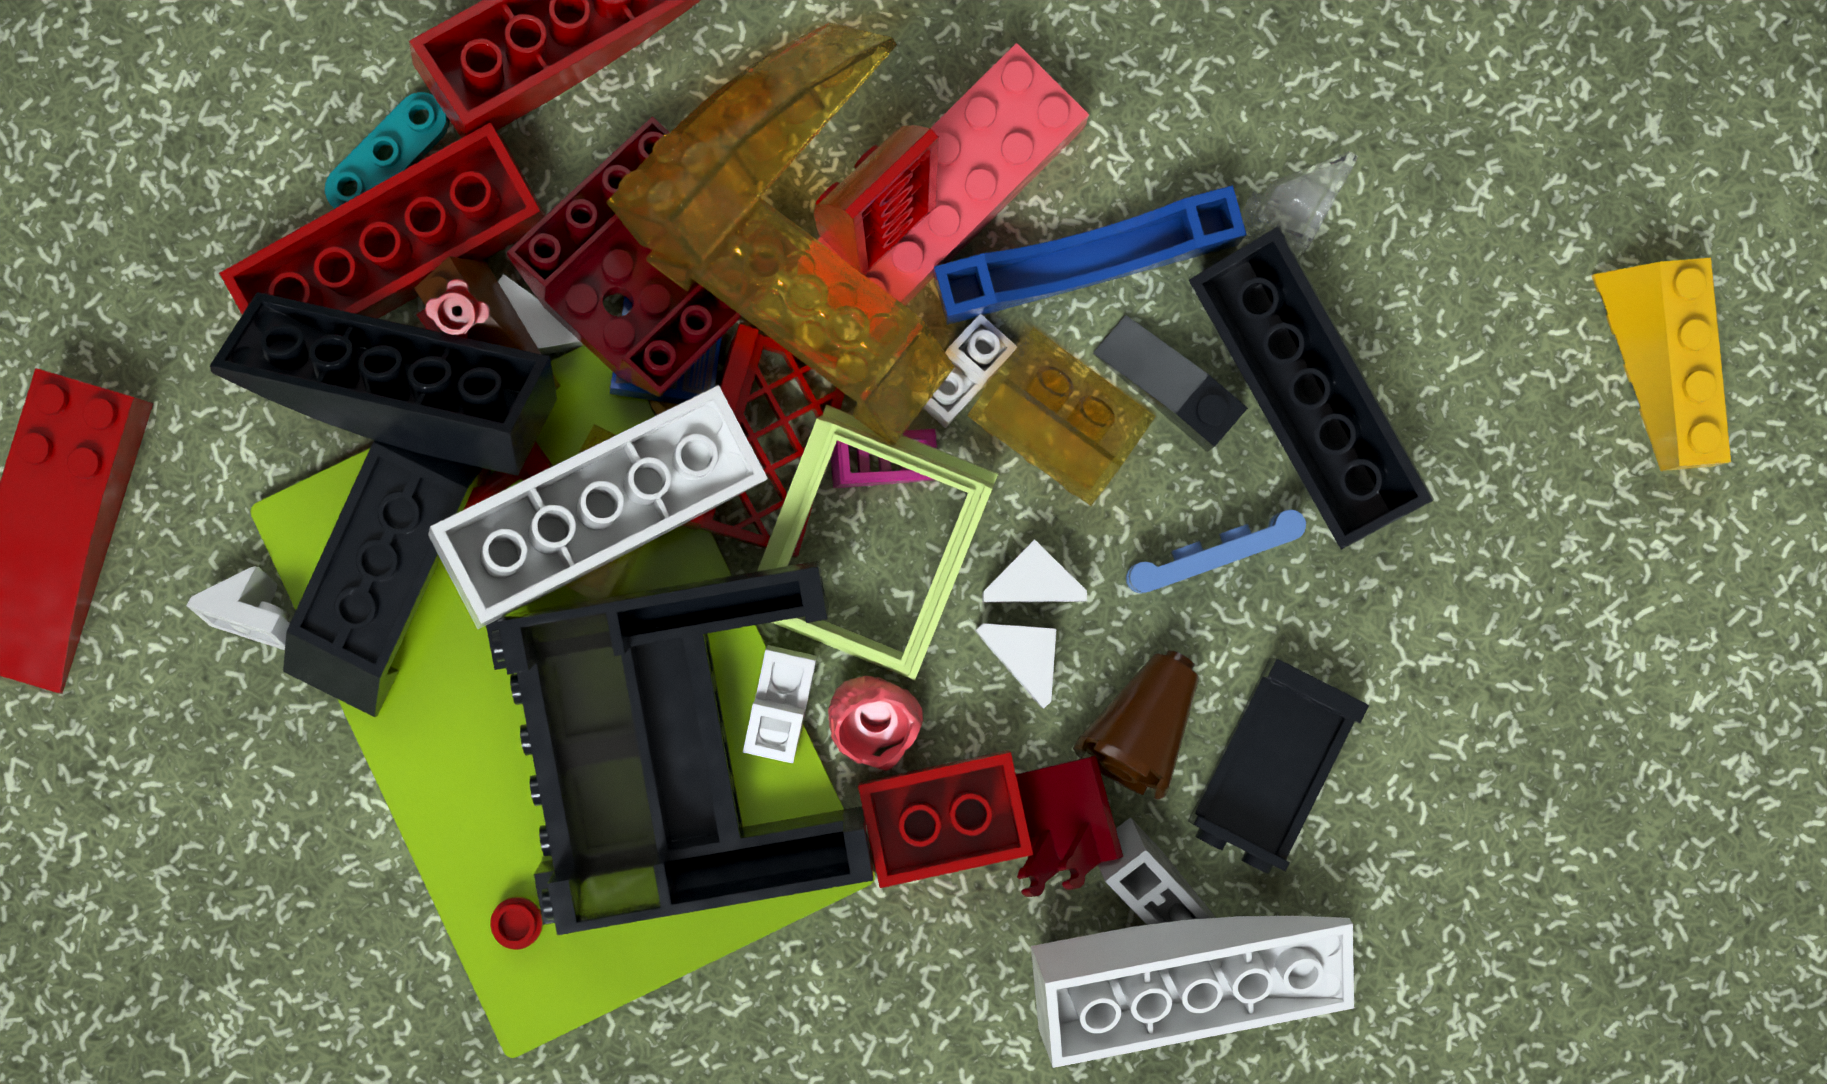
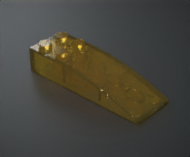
(742, 141)

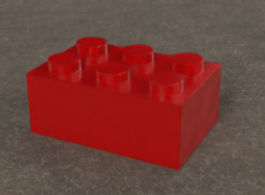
(945, 818)

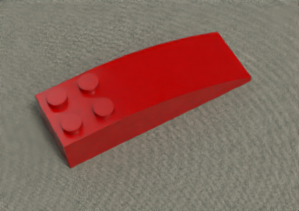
(522, 53)
(881, 198)
(59, 518)

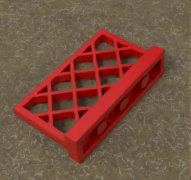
(736, 384)

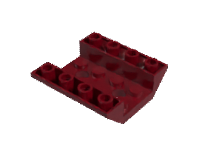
(587, 254)

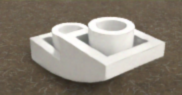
(976, 358)

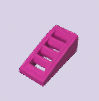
(844, 478)

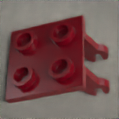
(1066, 823)

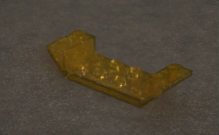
(823, 316)

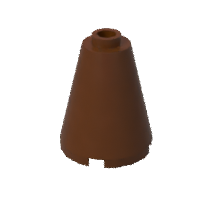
(1144, 725)

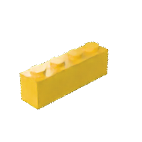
(1672, 357)

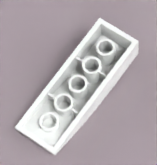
(596, 506)
(1187, 982)

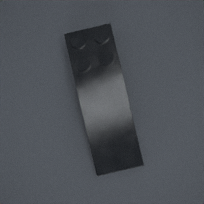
(393, 381)

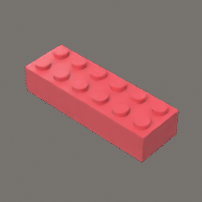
(986, 156)

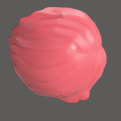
(874, 715)

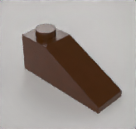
(503, 324)

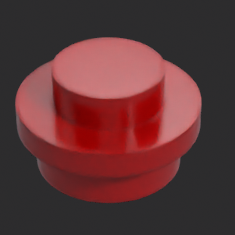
(516, 923)

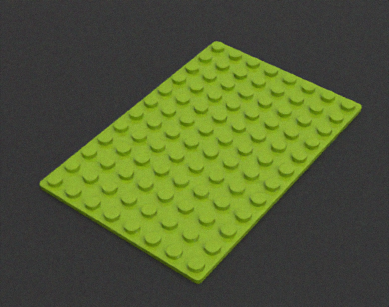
(459, 775)

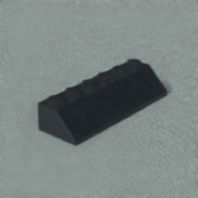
(1310, 388)

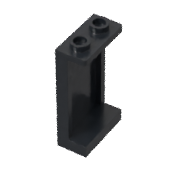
(1275, 765)

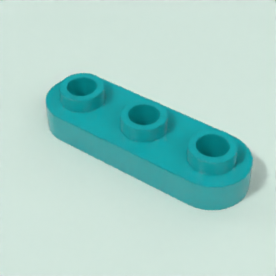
(408, 141)

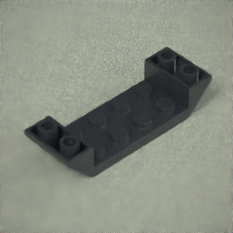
(374, 573)

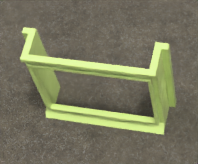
(909, 453)

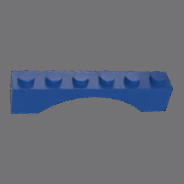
(1063, 265)

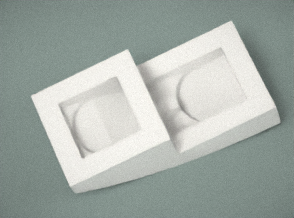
(780, 704)

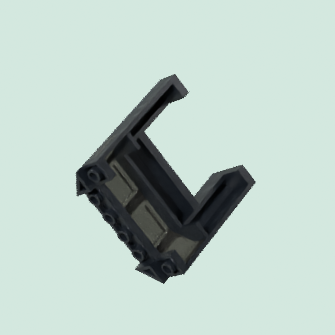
(641, 759)

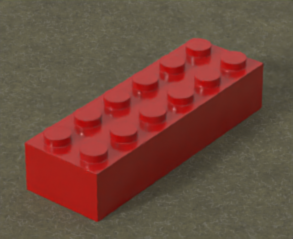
(391, 237)

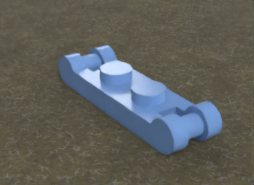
(1235, 546)

